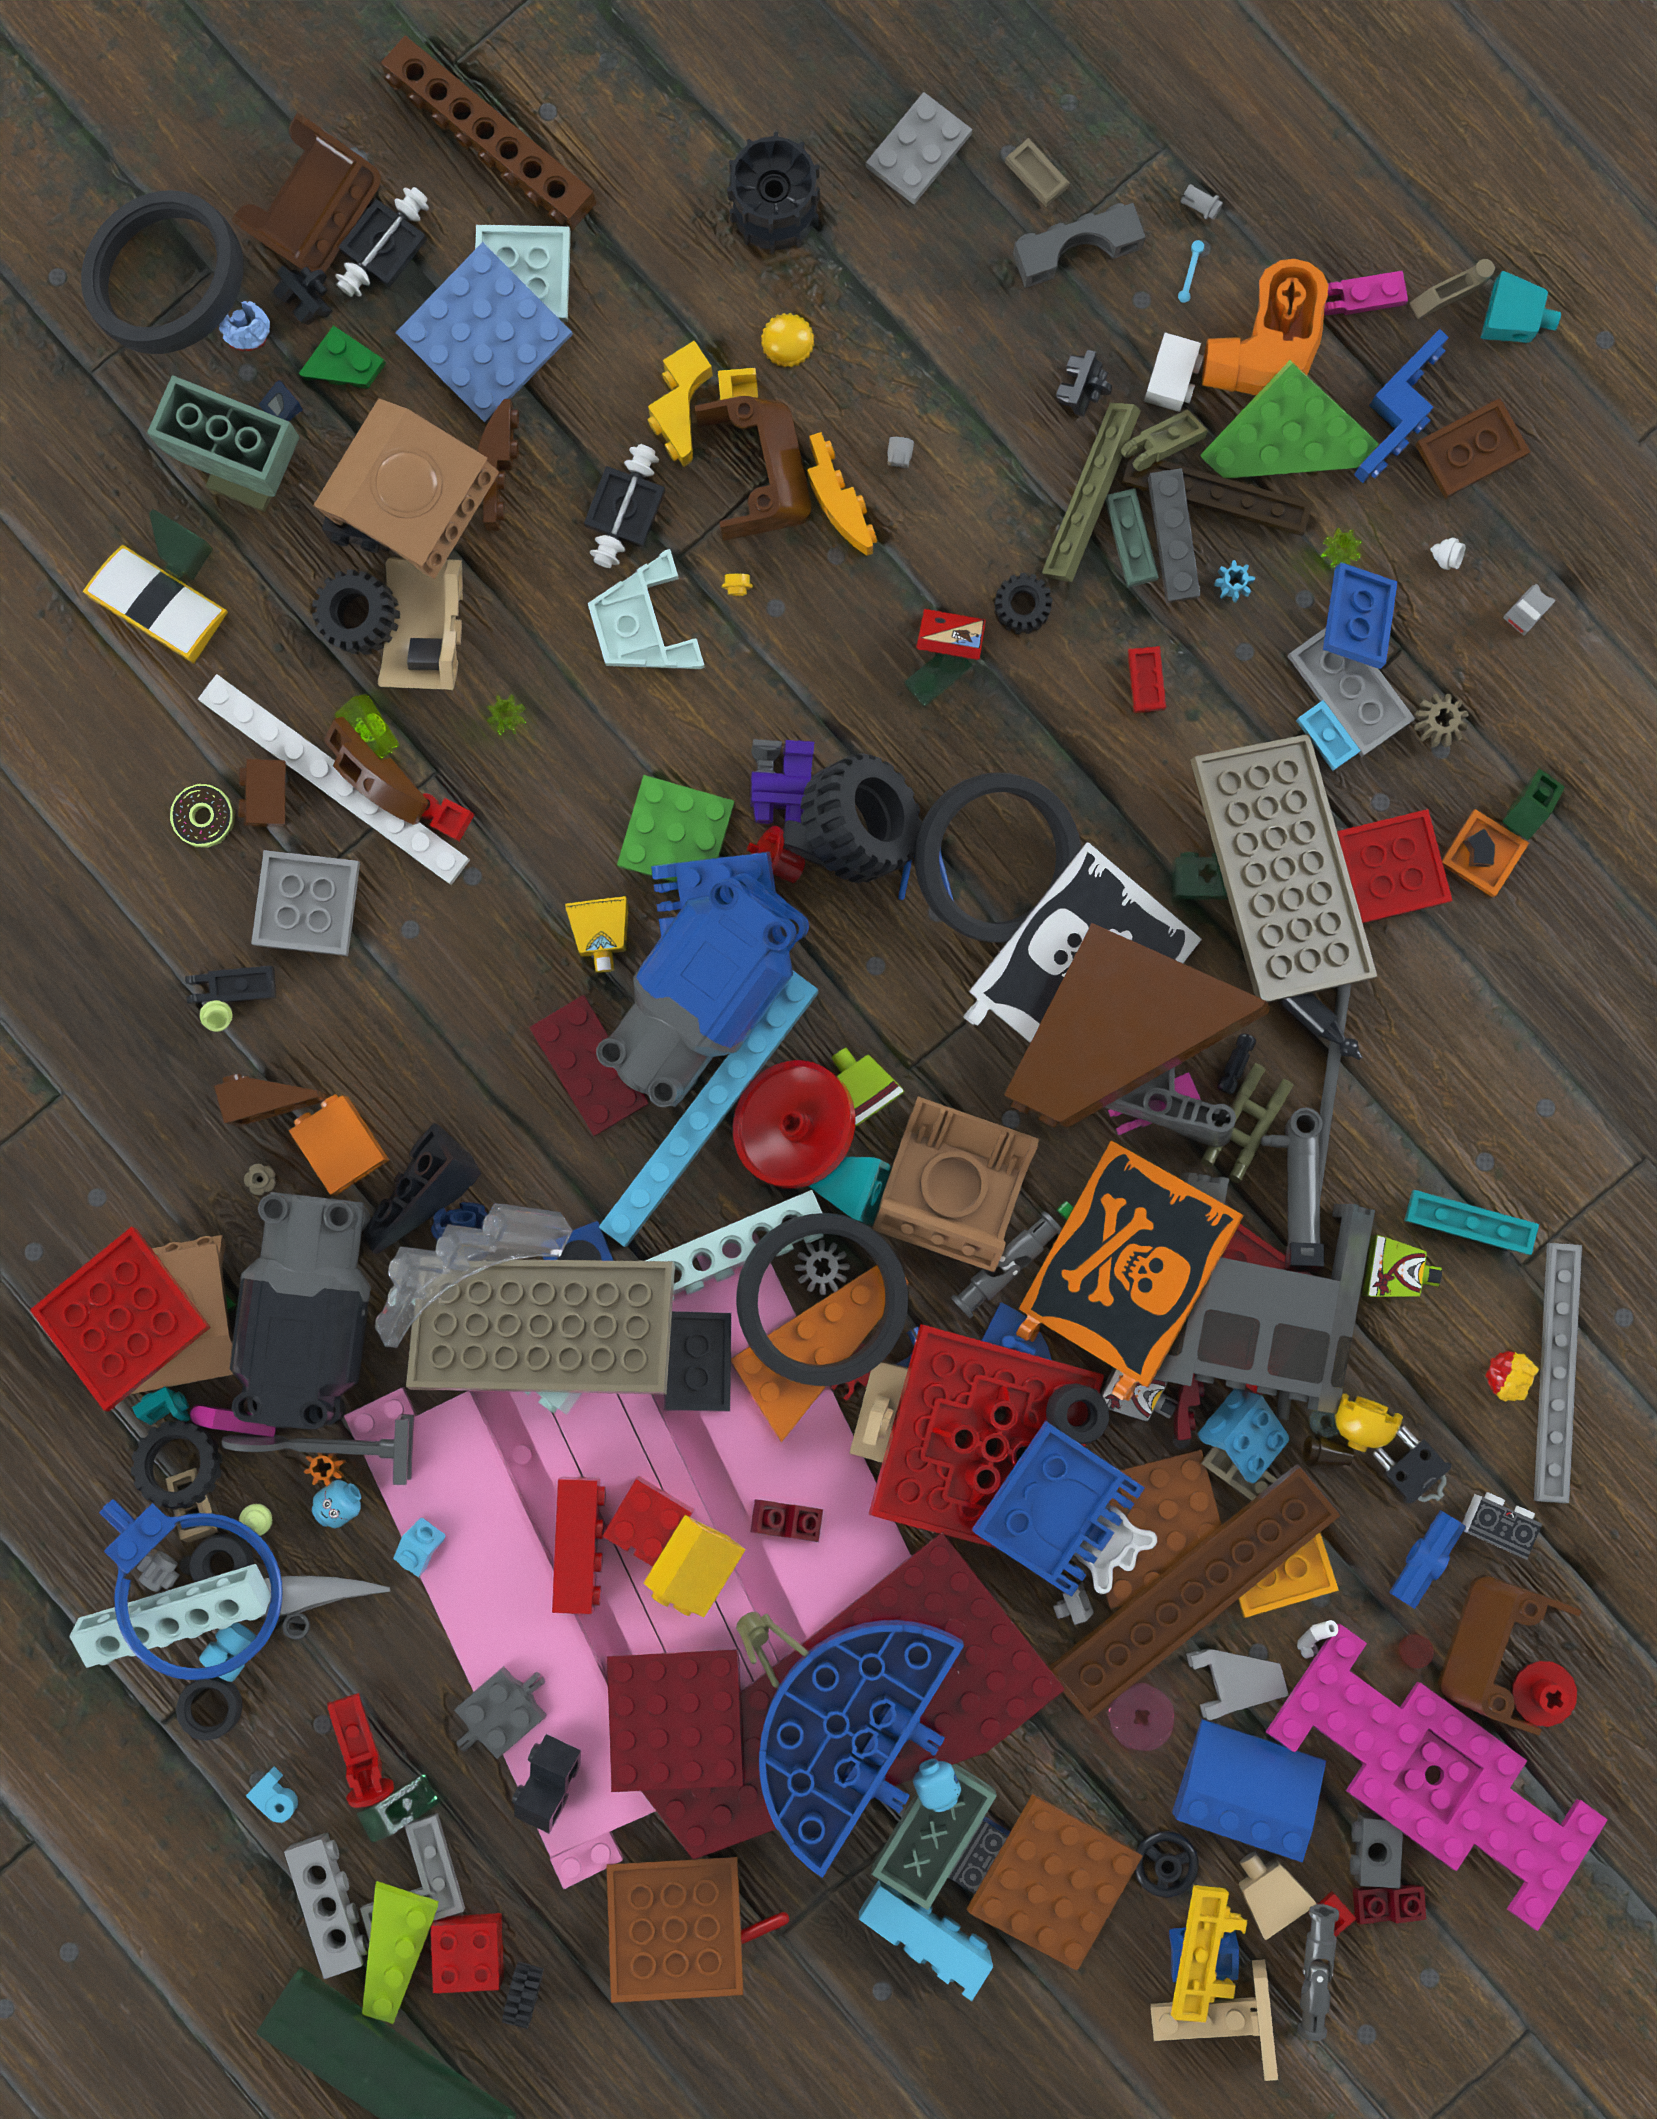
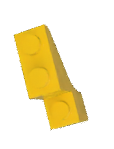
(671, 413)

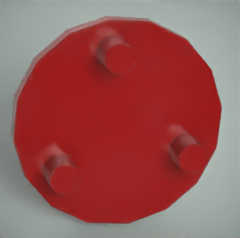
(784, 862)
(1544, 1693)

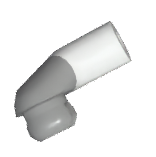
(1316, 1632)

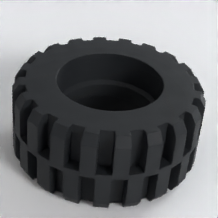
(835, 826)

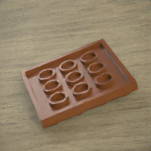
(1175, 1507)
(1054, 1882)
(674, 1929)

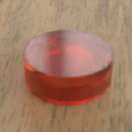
(1416, 1651)

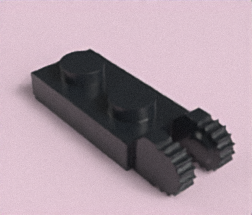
(235, 985)

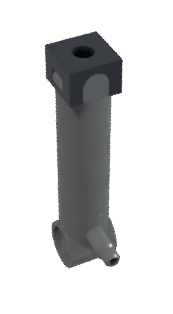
(1303, 1164)

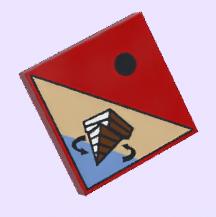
(951, 634)

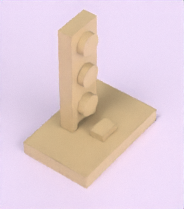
(878, 1411)
(1227, 2019)

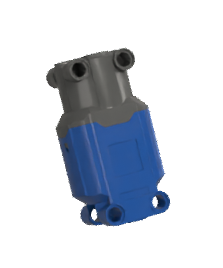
(704, 987)

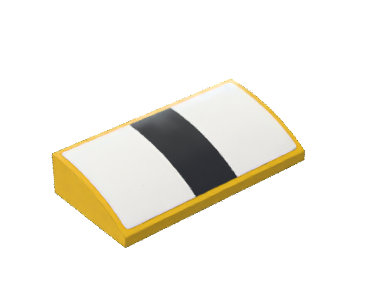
(155, 603)

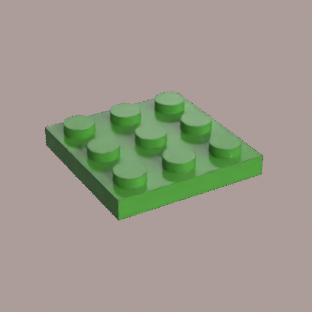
(673, 826)

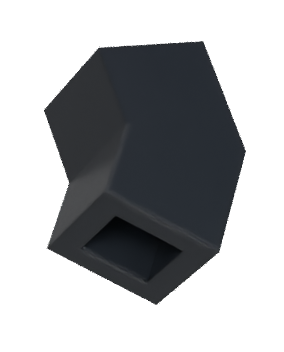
(1481, 849)

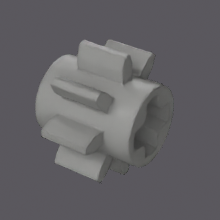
(158, 1571)

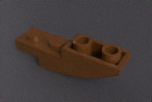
(500, 449)
(374, 778)

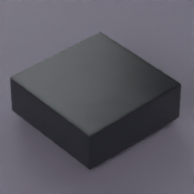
(424, 653)

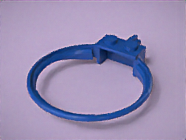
(139, 1538)

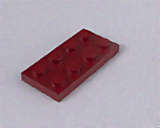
(570, 1044)

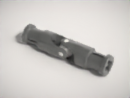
(1015, 1257)
(1314, 1992)

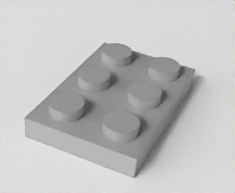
(918, 148)

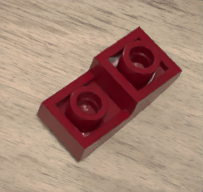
(1183, 1420)
(786, 1520)
(1389, 1904)

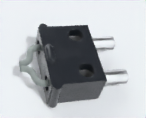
(1417, 1473)

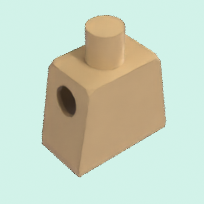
(1272, 1894)

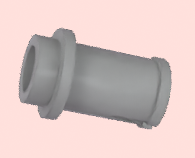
(1202, 202)

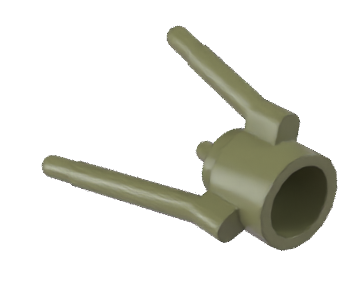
(754, 1633)

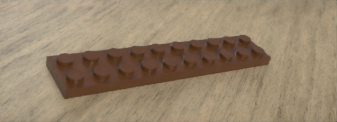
(1193, 1591)

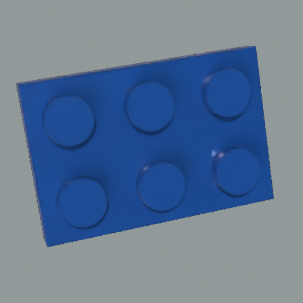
(1360, 615)

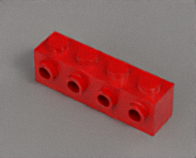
(577, 1544)

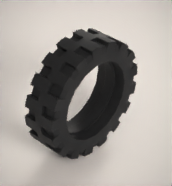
(145, 1457)

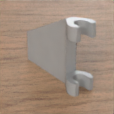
(1238, 1681)

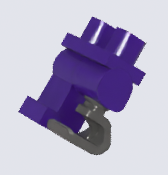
(783, 789)

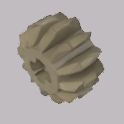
(1437, 733)

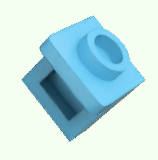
(418, 1546)

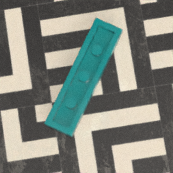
(1471, 1222)

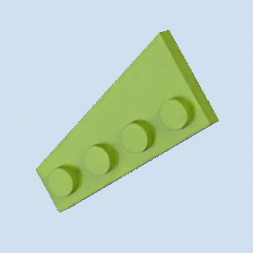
(395, 1943)

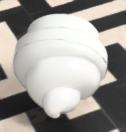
(1449, 553)

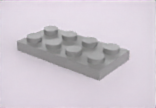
(1353, 692)

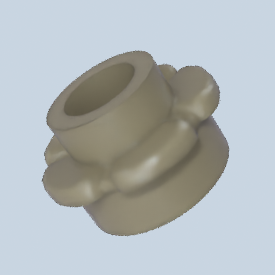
(266, 1173)

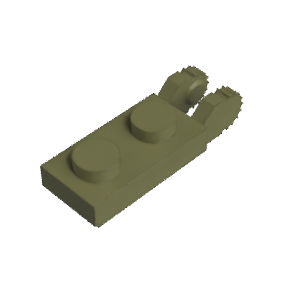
(1164, 439)

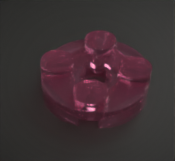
(1160, 1719)

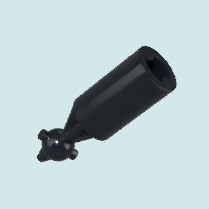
(1321, 1022)

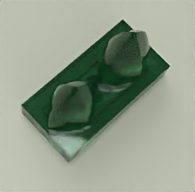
(936, 677)

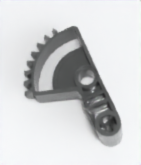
(1182, 1113)

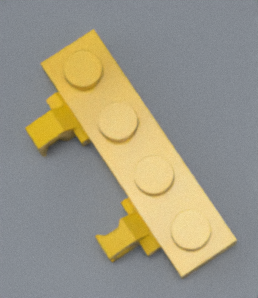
(1196, 1974)

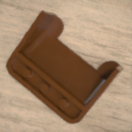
(315, 202)

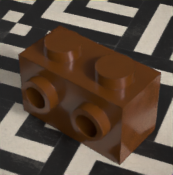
(263, 793)

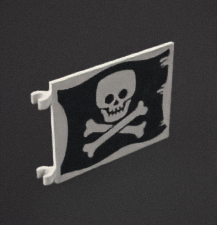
(1036, 958)

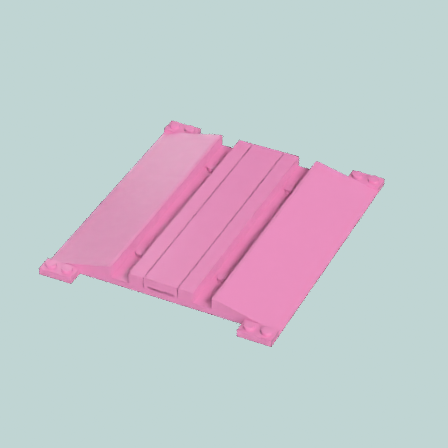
(490, 1484)

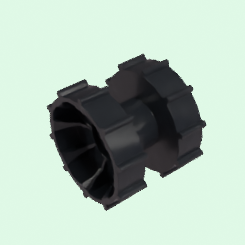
(769, 166)

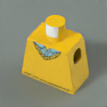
(600, 929)

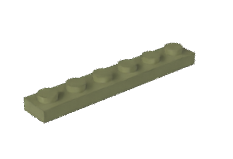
(1091, 492)

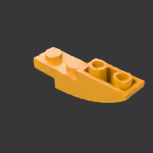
(840, 506)

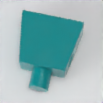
(1517, 310)

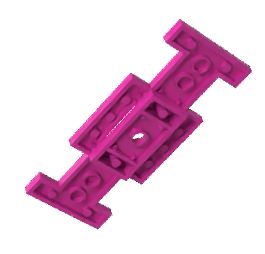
(1465, 1804)

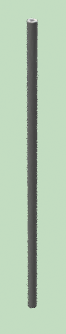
(1326, 1113)

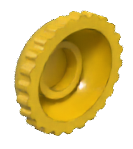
(787, 340)

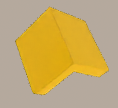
(737, 383)

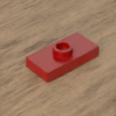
(1146, 679)

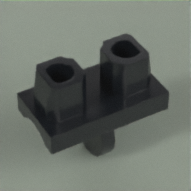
(304, 287)
(1089, 383)

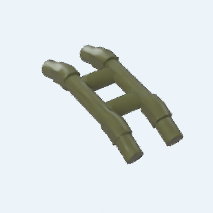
(1265, 1116)

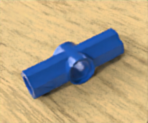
(1427, 1559)

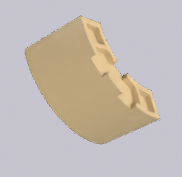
(426, 611)

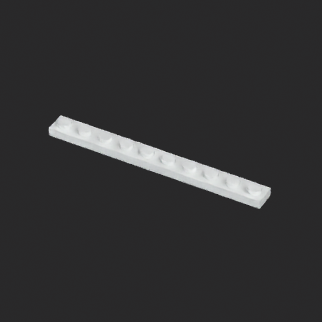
(319, 770)

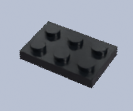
(699, 1362)

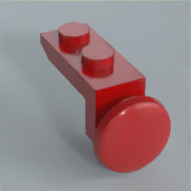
(359, 1752)

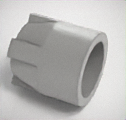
(900, 451)

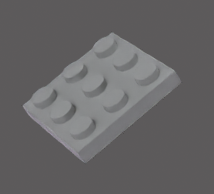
(305, 903)

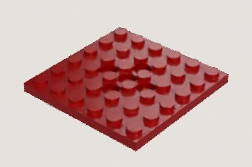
(957, 1387)

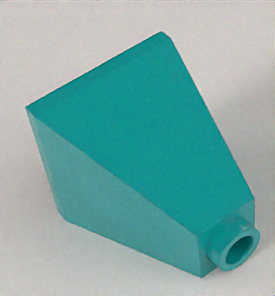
(856, 1187)

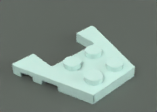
(629, 625)

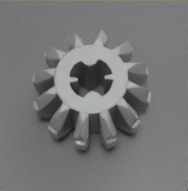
(811, 1270)

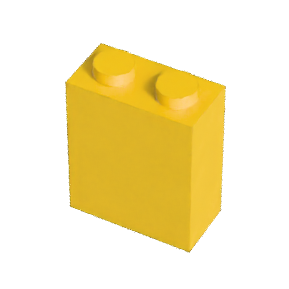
(693, 1567)

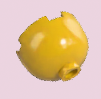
(1366, 1423)

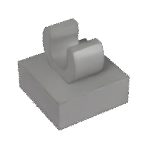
(1077, 1606)

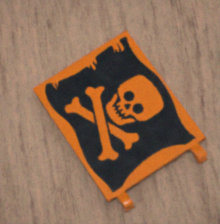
(1129, 1265)

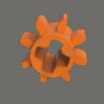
(322, 1475)

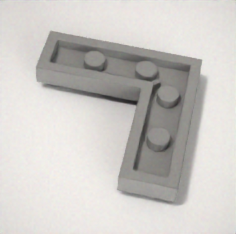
(433, 1867)

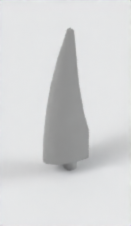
(309, 1592)

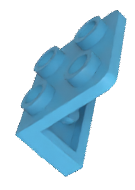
(1246, 1432)

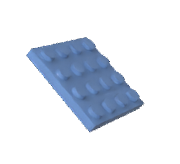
(484, 332)

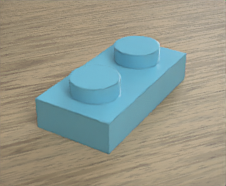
(1328, 735)

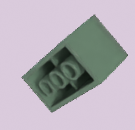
(223, 436)

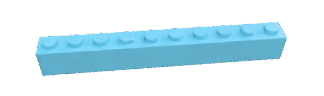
(707, 1112)

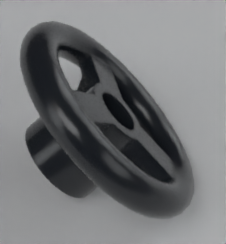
(1171, 1875)

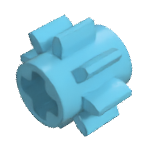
(1238, 572)

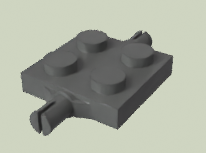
(500, 1712)

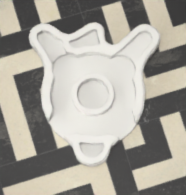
(1119, 1551)

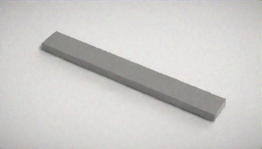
(1557, 1373)

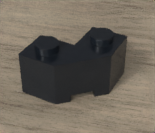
(545, 1794)

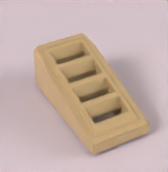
(196, 1533)

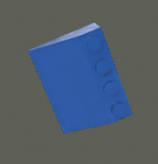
(1250, 1790)

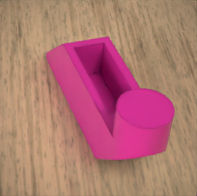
(225, 1420)

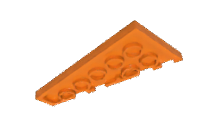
(816, 1337)

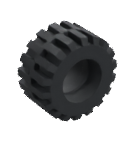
(332, 605)

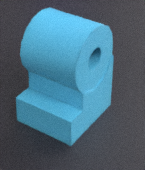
(272, 1798)

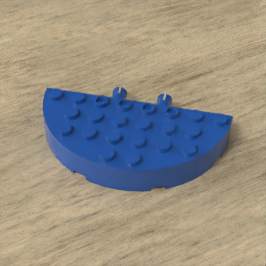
(842, 1726)

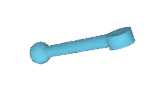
(1197, 248)

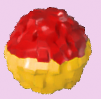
(1511, 1375)

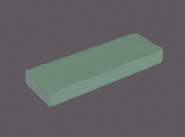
(1131, 538)

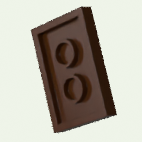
(1472, 448)

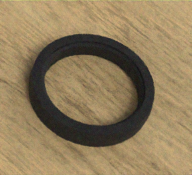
(119, 230)
(935, 825)
(889, 1328)

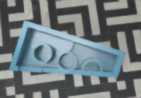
(928, 1938)

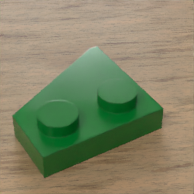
(342, 361)

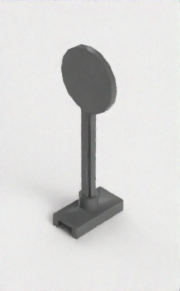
(398, 1449)

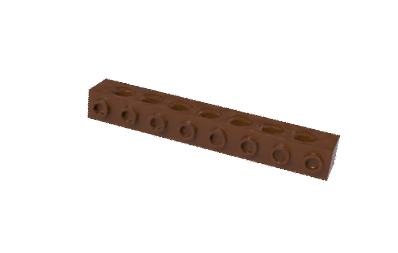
(409, 59)

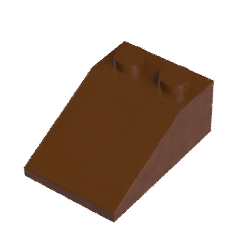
(252, 1100)

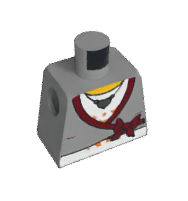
(1143, 1401)

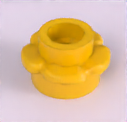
(737, 584)

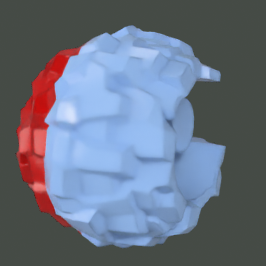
(246, 327)

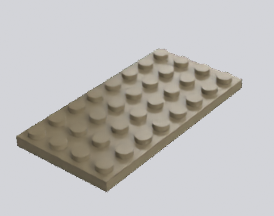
(1283, 868)
(548, 1329)

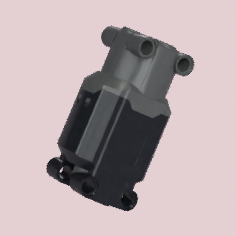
(301, 1313)

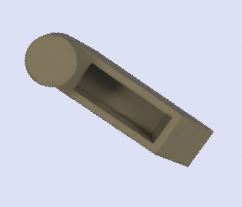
(1452, 289)

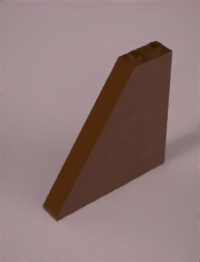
(1120, 1024)

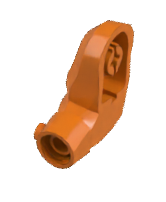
(1284, 330)

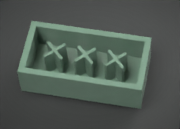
(931, 1842)

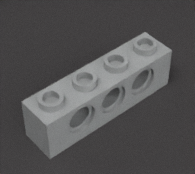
(332, 1955)

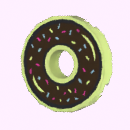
(185, 808)

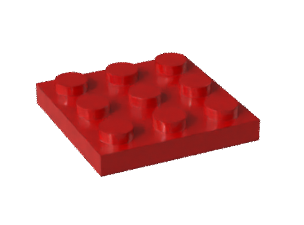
(1395, 866)

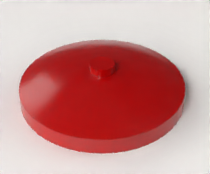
(794, 1124)

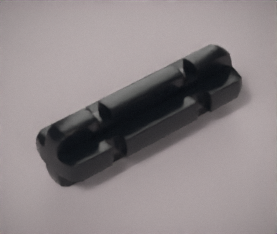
(1236, 1063)

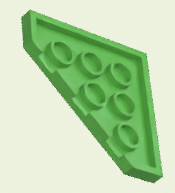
(1289, 430)

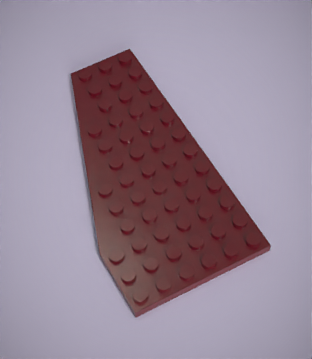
(979, 1703)

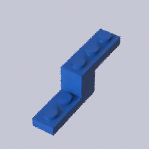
(1402, 407)

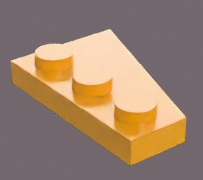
(1295, 1580)

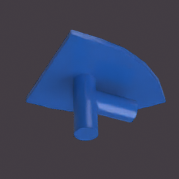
(1003, 1333)

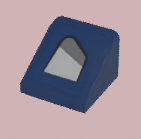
(280, 402)

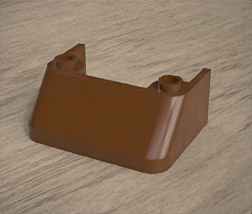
(787, 497)
(1481, 1643)

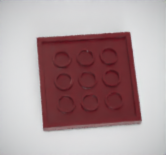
(675, 1721)

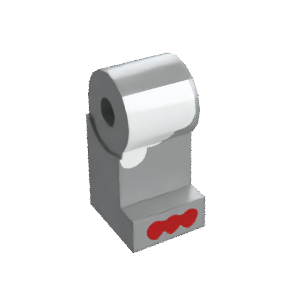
(1528, 609)

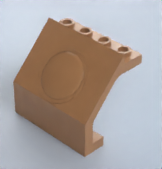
(407, 486)
(954, 1184)
(199, 1273)

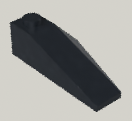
(433, 1180)

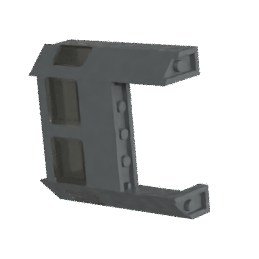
(1274, 1322)

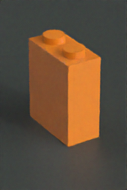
(338, 1144)

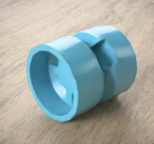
(228, 1645)

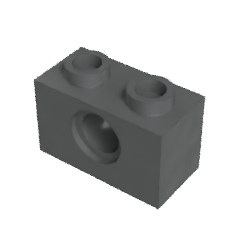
(1386, 1867)

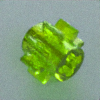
(1345, 540)
(503, 706)

